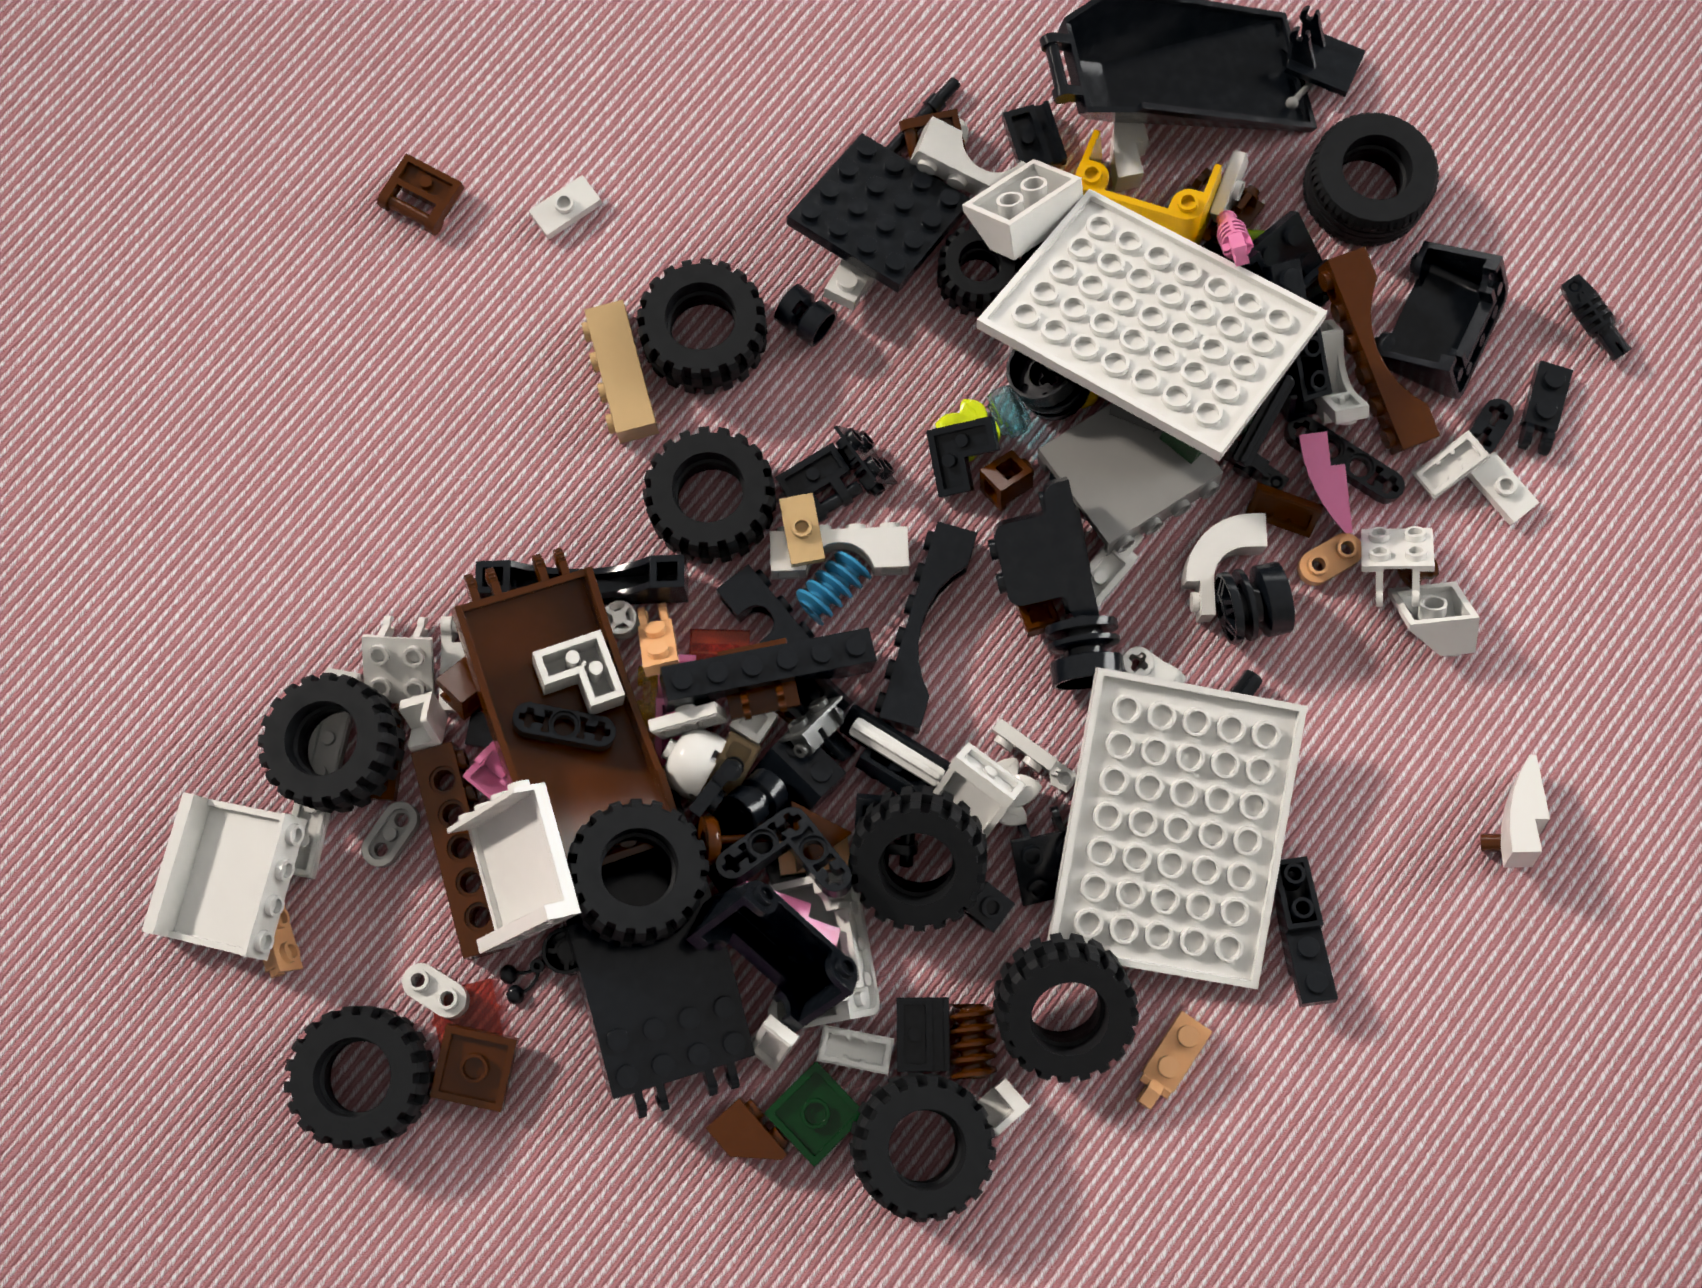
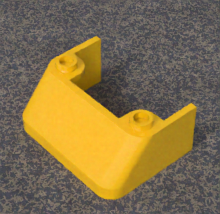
(1188, 209)

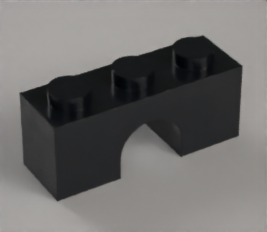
(750, 594)

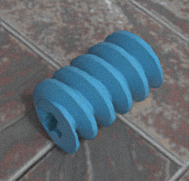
(831, 585)

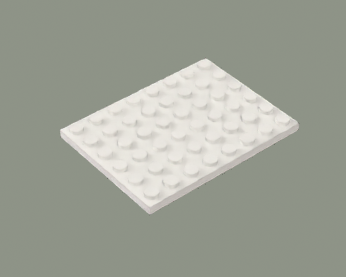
(1153, 323)
(1178, 826)

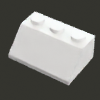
(1023, 207)

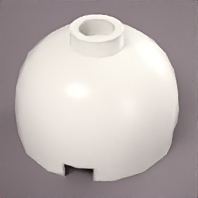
(691, 761)

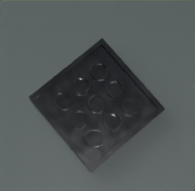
(878, 212)

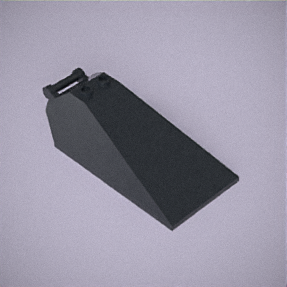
(1178, 65)

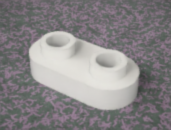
(434, 990)

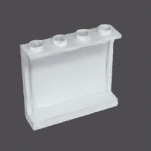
(519, 864)
(225, 876)

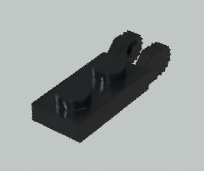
(1544, 405)

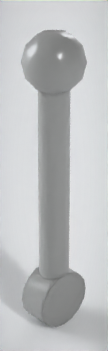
(1293, 101)

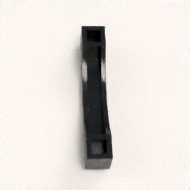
(946, 561)
(637, 582)
(724, 675)

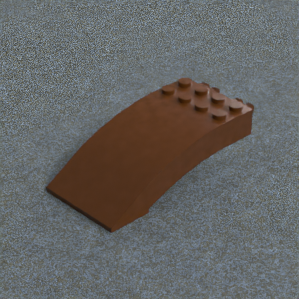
(498, 647)

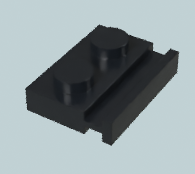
(1034, 135)
(923, 1034)

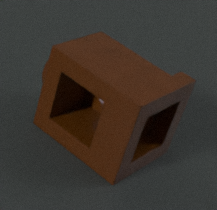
(1006, 479)

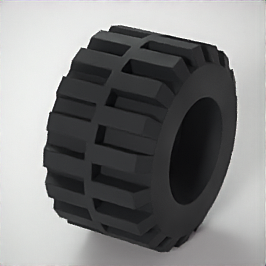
(961, 290)

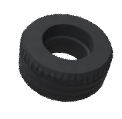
(1379, 140)

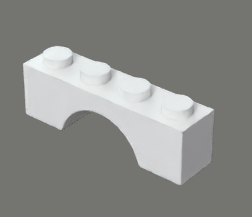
(943, 155)
(881, 547)

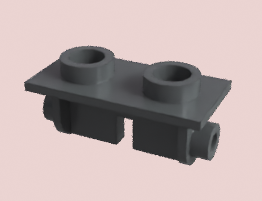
(822, 716)

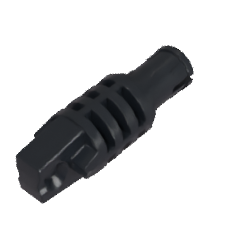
(1594, 315)

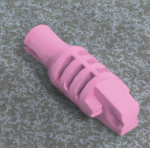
(1233, 238)

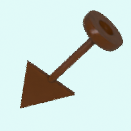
(710, 833)

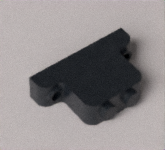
(1045, 554)

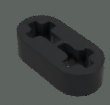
(1495, 432)

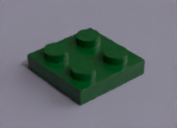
(814, 1113)

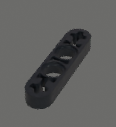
(1346, 454)

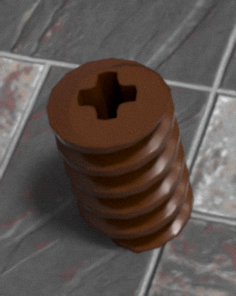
(972, 1041)

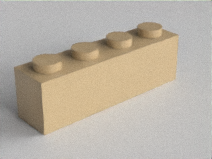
(620, 371)

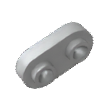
(390, 833)

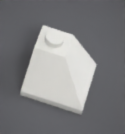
(1443, 617)

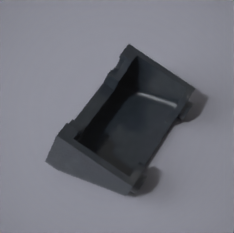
(1446, 317)
(781, 945)

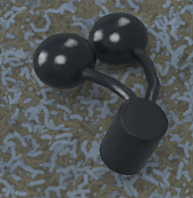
(509, 975)

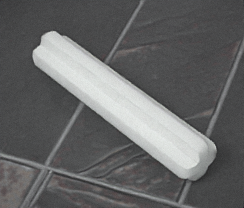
(896, 752)

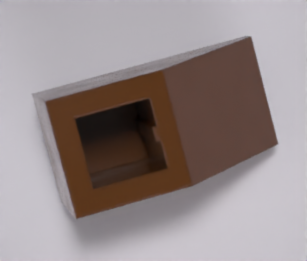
(745, 1135)

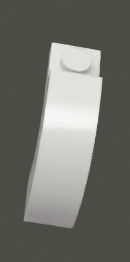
(1343, 404)
(1230, 537)

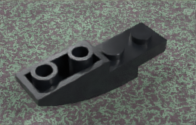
(1310, 366)
(1302, 935)

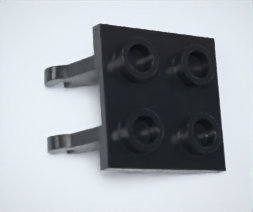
(1321, 57)
(1039, 861)

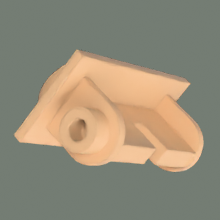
(285, 952)

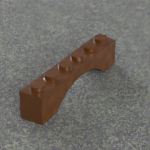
(1350, 287)

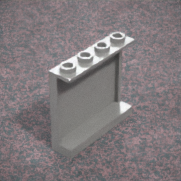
(1126, 477)

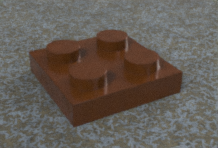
(474, 1067)

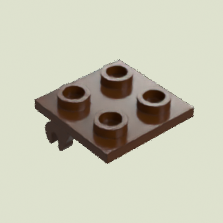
(762, 699)

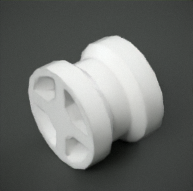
(617, 615)

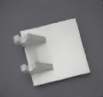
(1397, 549)
(399, 665)

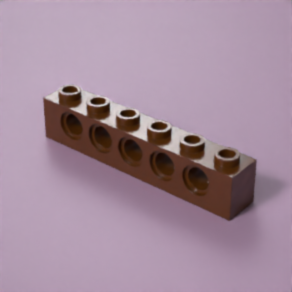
(430, 767)

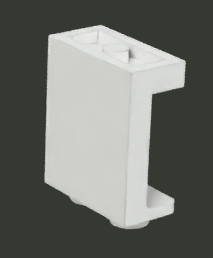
(981, 785)

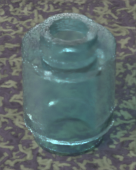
(1008, 411)

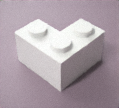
(581, 662)

